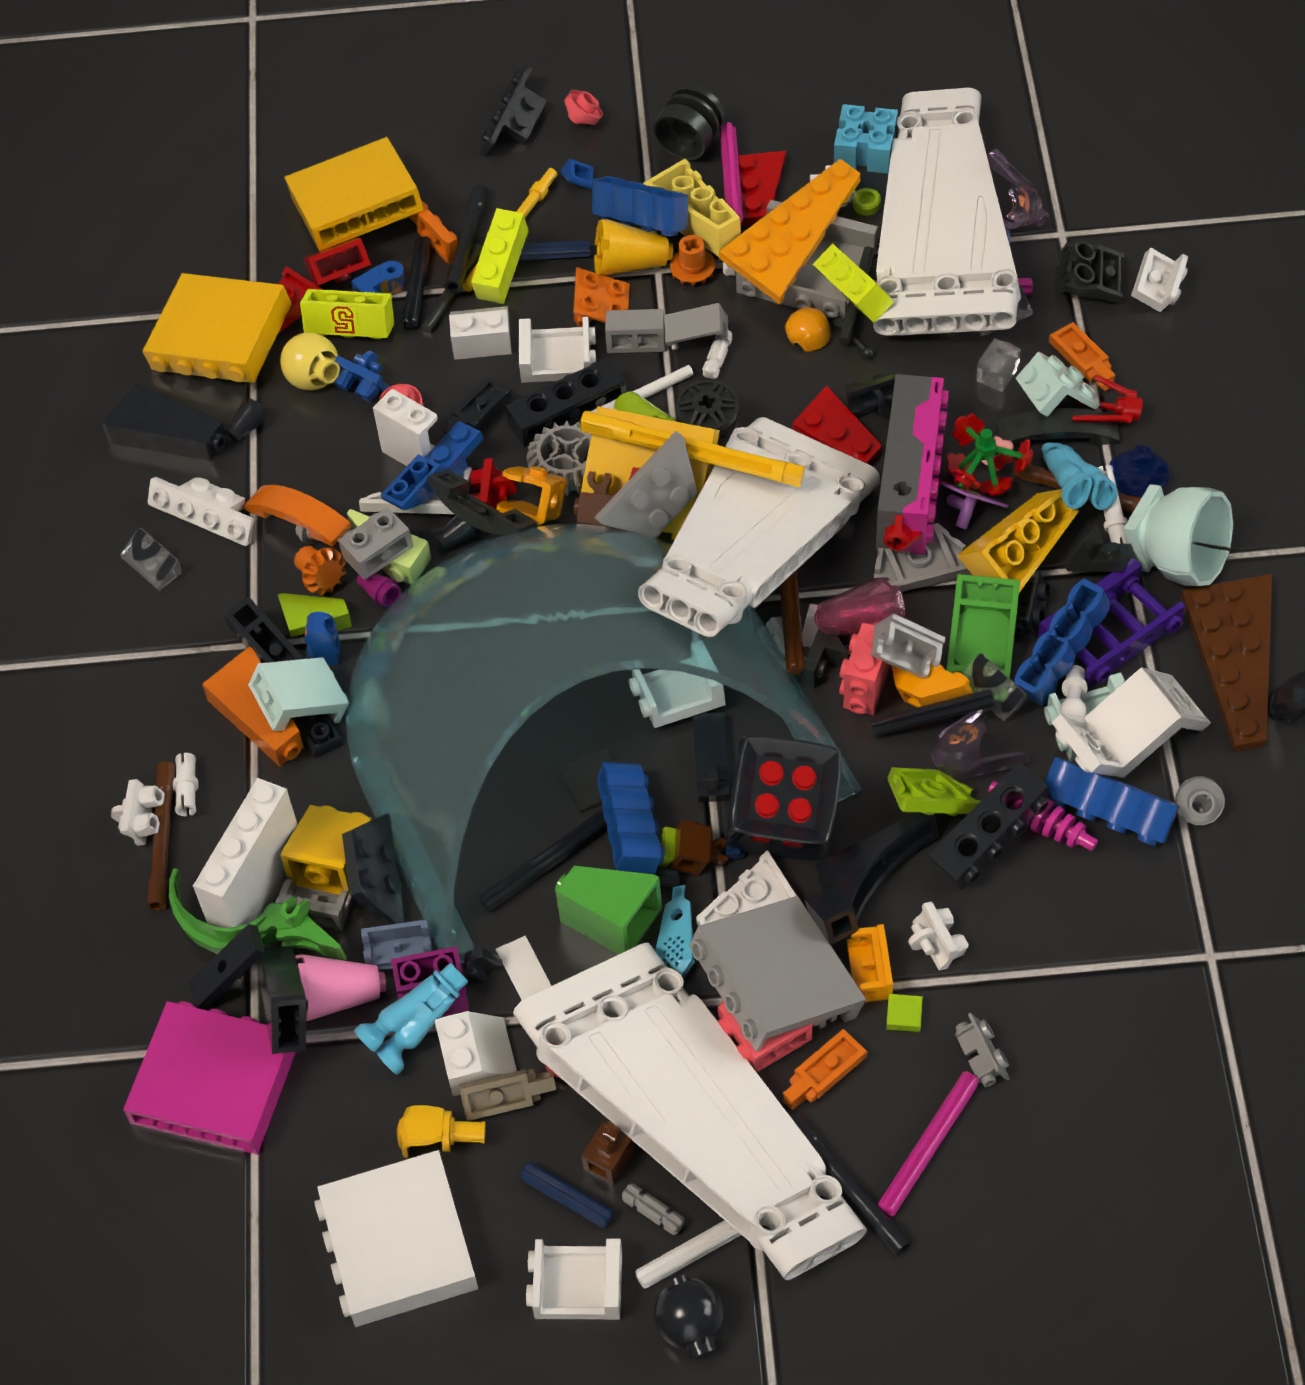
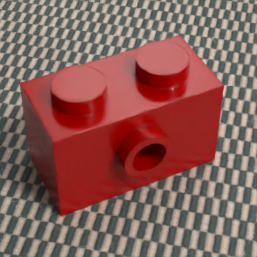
(337, 262)

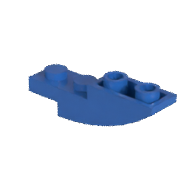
(450, 453)

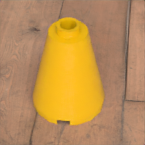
(628, 249)

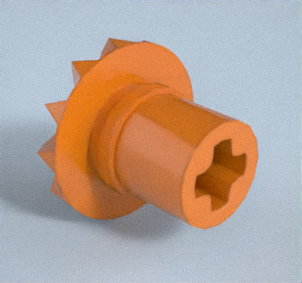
(692, 261)
(320, 568)

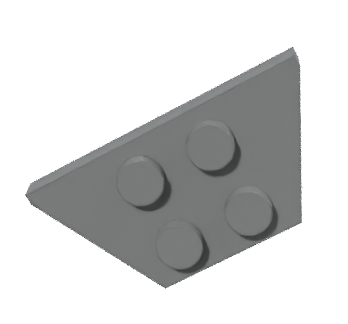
(654, 492)
(920, 570)

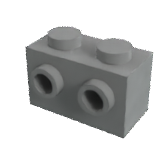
(375, 543)

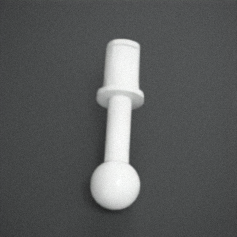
(1074, 688)

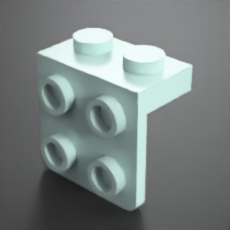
(1049, 381)

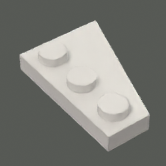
(755, 888)

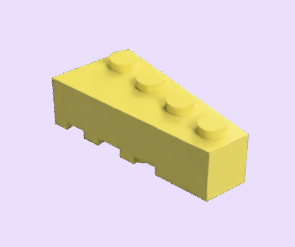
(707, 215)

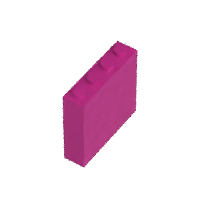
(209, 1078)

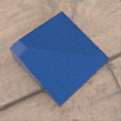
(578, 173)

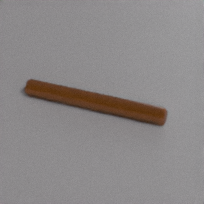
(792, 625)

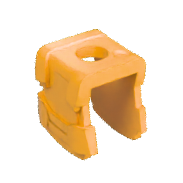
(551, 496)

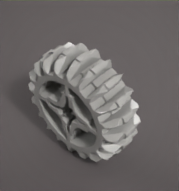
(569, 451)

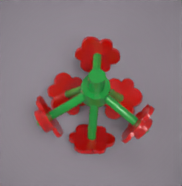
(990, 450)

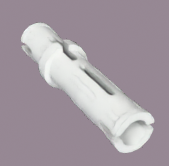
(1113, 515)

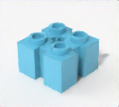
(866, 137)

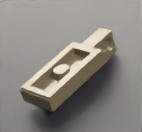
(504, 1092)

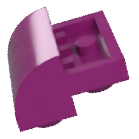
(413, 969)

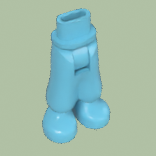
(1078, 478)
(411, 1017)

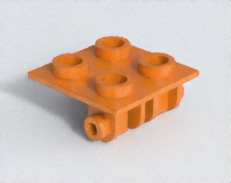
(596, 295)

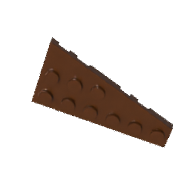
(1234, 642)

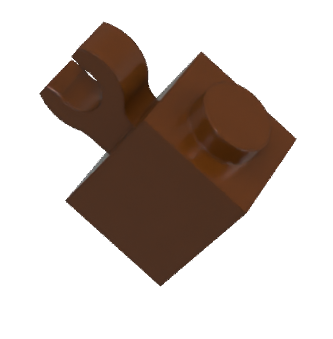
(590, 504)
(695, 848)
(607, 1152)

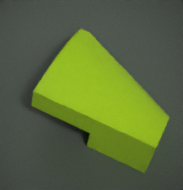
(298, 607)

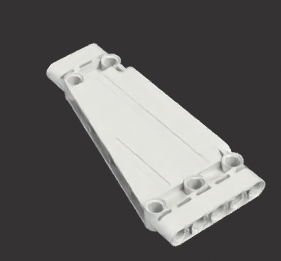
(942, 224)
(753, 530)
(691, 1103)

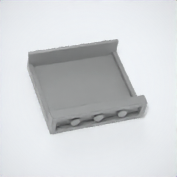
(811, 287)
(775, 970)

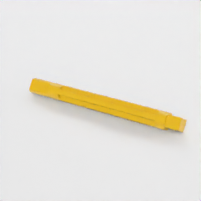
(698, 450)

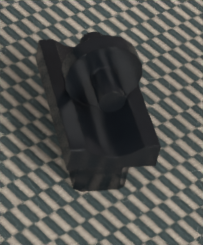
(872, 395)

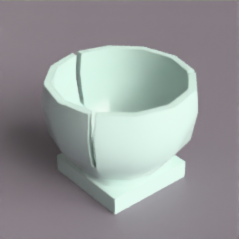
(1169, 525)

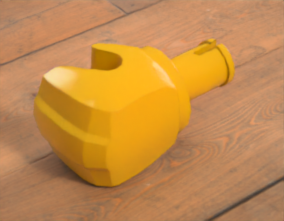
(431, 1124)

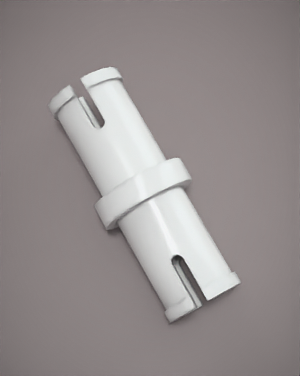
(185, 784)

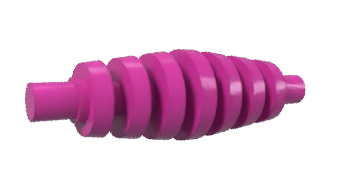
(1053, 821)

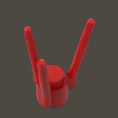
(1127, 407)

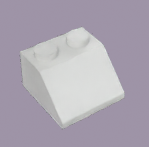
(480, 332)
(474, 1047)

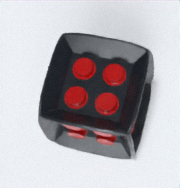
(784, 797)

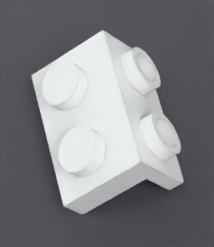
(1159, 279)

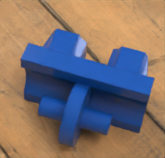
(369, 381)

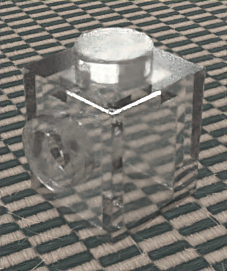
(998, 364)

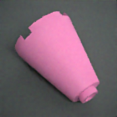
(337, 984)

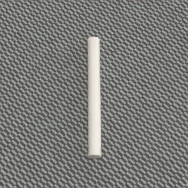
(658, 385)

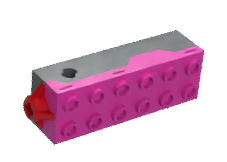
(911, 464)

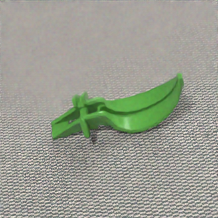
(279, 922)

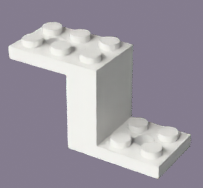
(1130, 723)

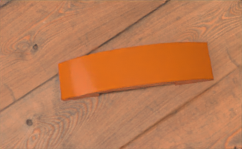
(300, 509)

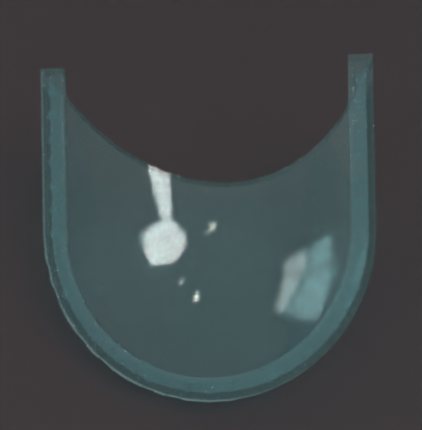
(493, 643)

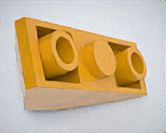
(934, 688)

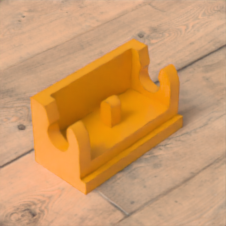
(870, 963)

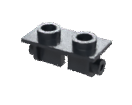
(1035, 597)

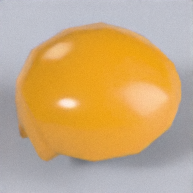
(808, 328)

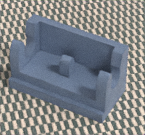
(395, 941)

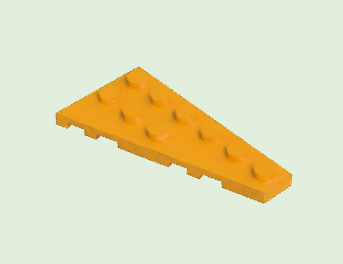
(787, 237)

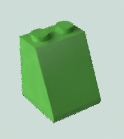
(609, 905)

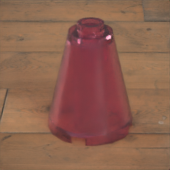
(862, 604)

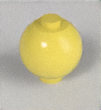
(309, 361)

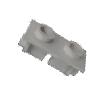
(975, 1038)

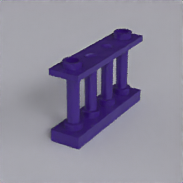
(1114, 586)

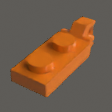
(442, 240)
(1082, 353)
(824, 1069)

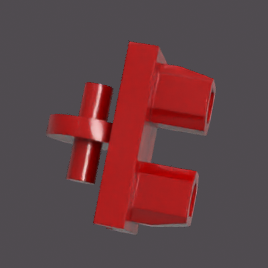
(491, 484)

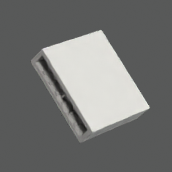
(247, 863)
(395, 1239)

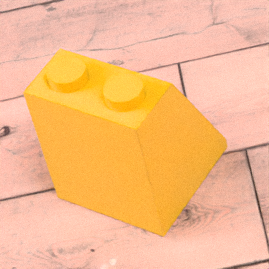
(316, 849)

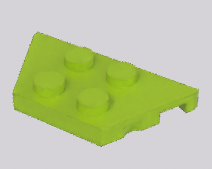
(930, 792)

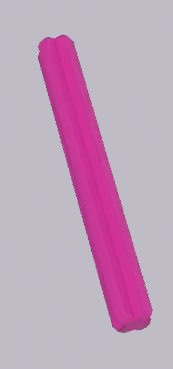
(730, 168)
(928, 1143)

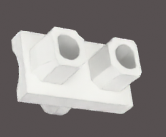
(135, 812)
(934, 938)

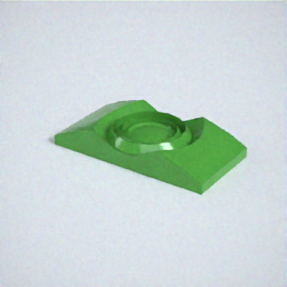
(983, 621)

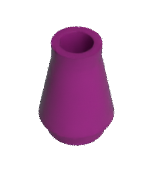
(380, 589)

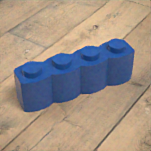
(640, 205)
(1067, 635)
(1111, 800)
(630, 817)

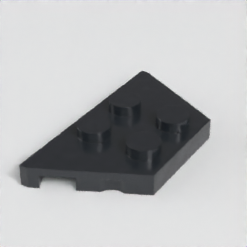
(374, 869)

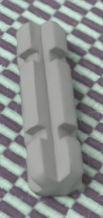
(653, 1209)

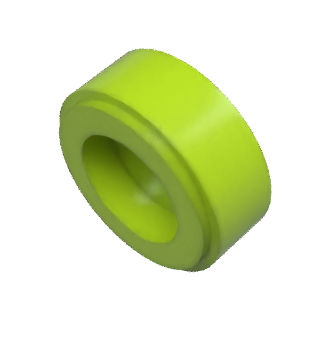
(867, 201)

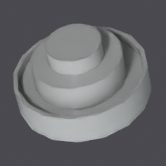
(1200, 800)

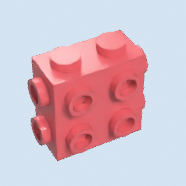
(862, 674)
(773, 1048)

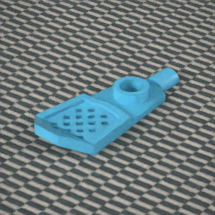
(676, 934)

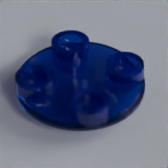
(1139, 469)

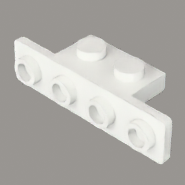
(204, 506)

